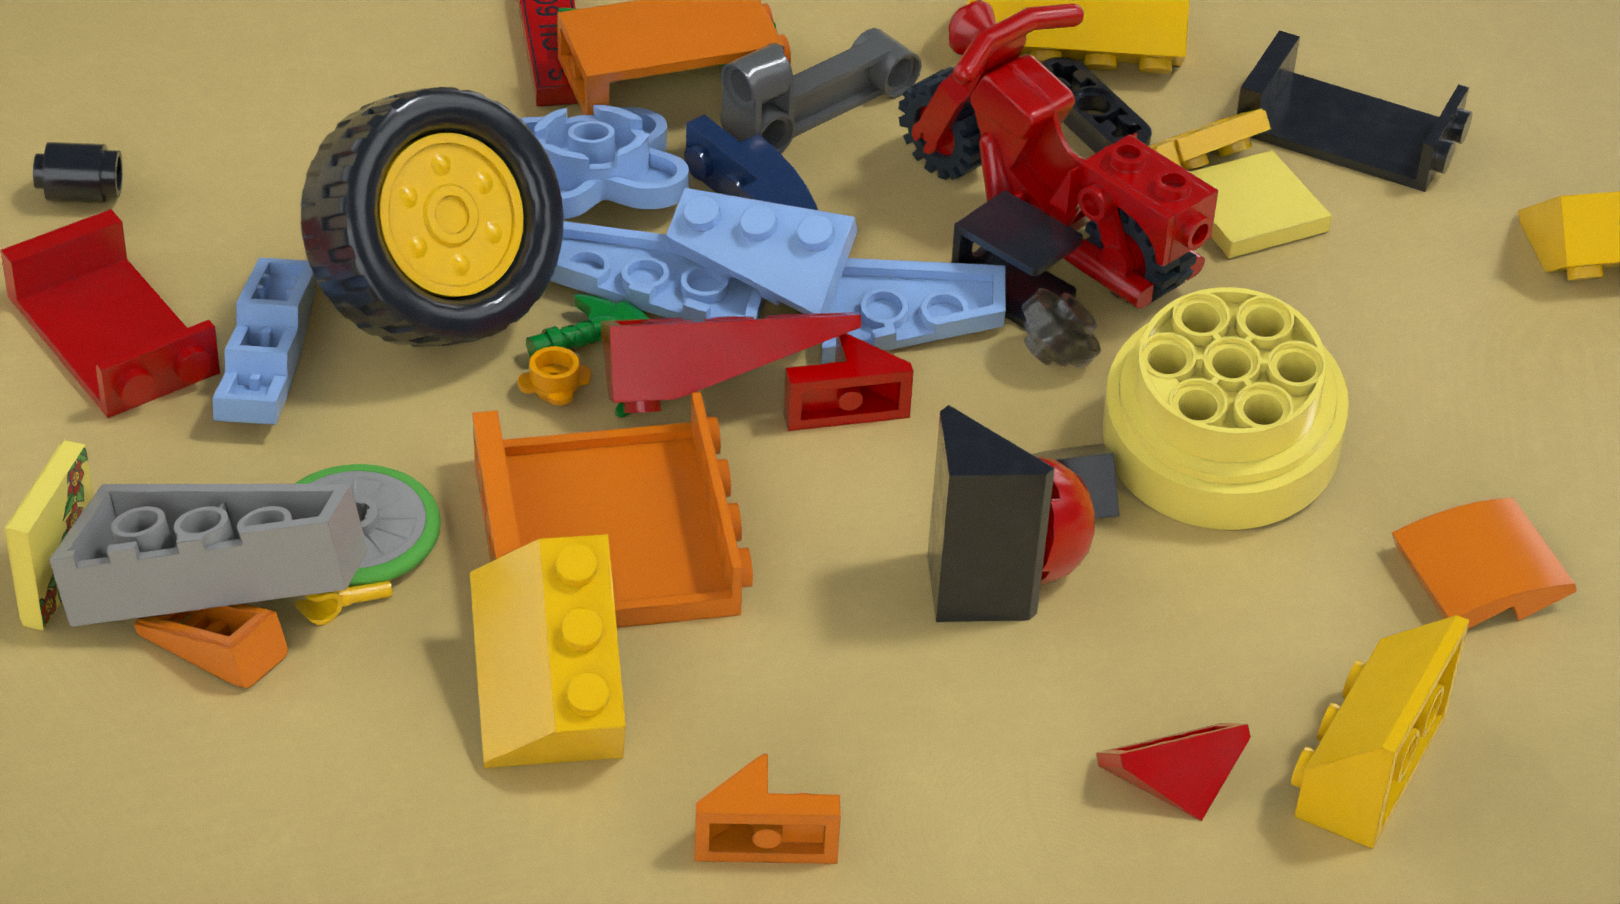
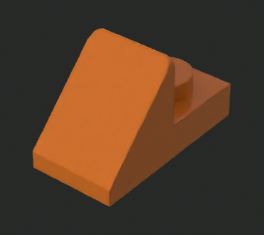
(751, 825)

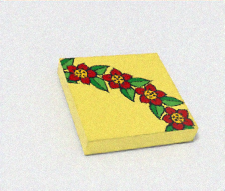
(40, 527)

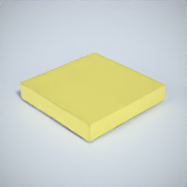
(1261, 205)

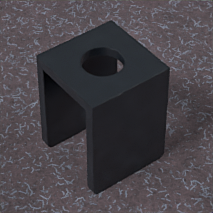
(1023, 241)

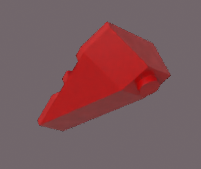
(678, 357)

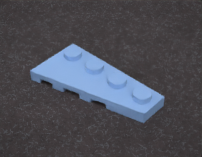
(648, 275)

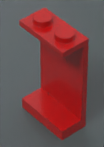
(105, 315)

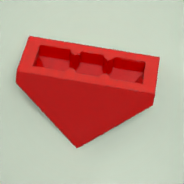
(1181, 767)

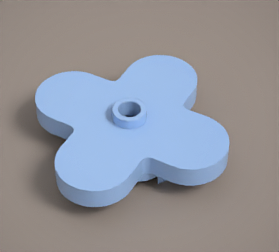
(611, 158)

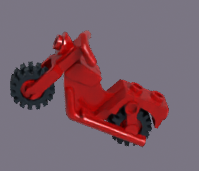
(1008, 118)

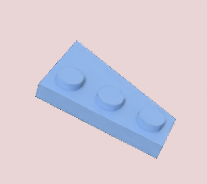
(774, 247)
(917, 301)

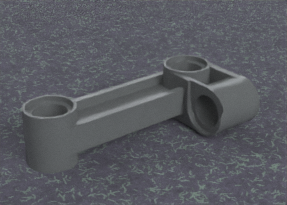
(772, 102)

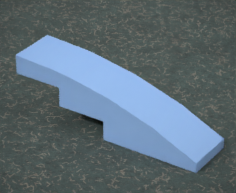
(265, 342)

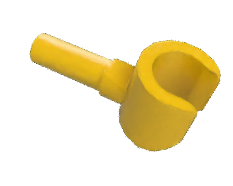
(325, 607)

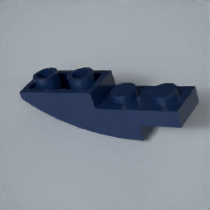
(742, 168)

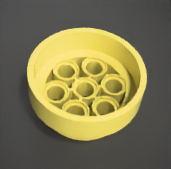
(1226, 410)

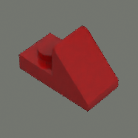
(855, 389)

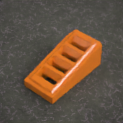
(228, 641)

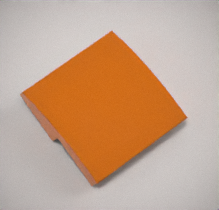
(1483, 561)

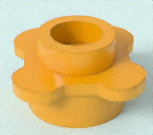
(554, 375)

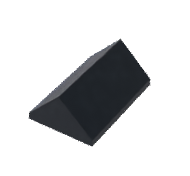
(986, 524)

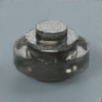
(1060, 330)

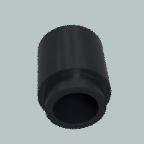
(78, 172)

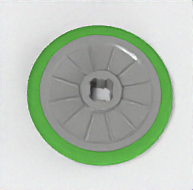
(395, 516)

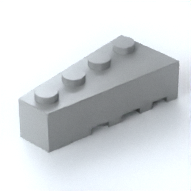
(205, 548)

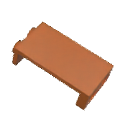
(657, 39)

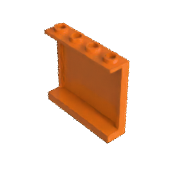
(644, 487)

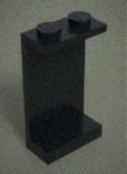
(1350, 125)

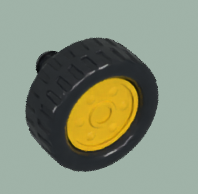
(432, 217)

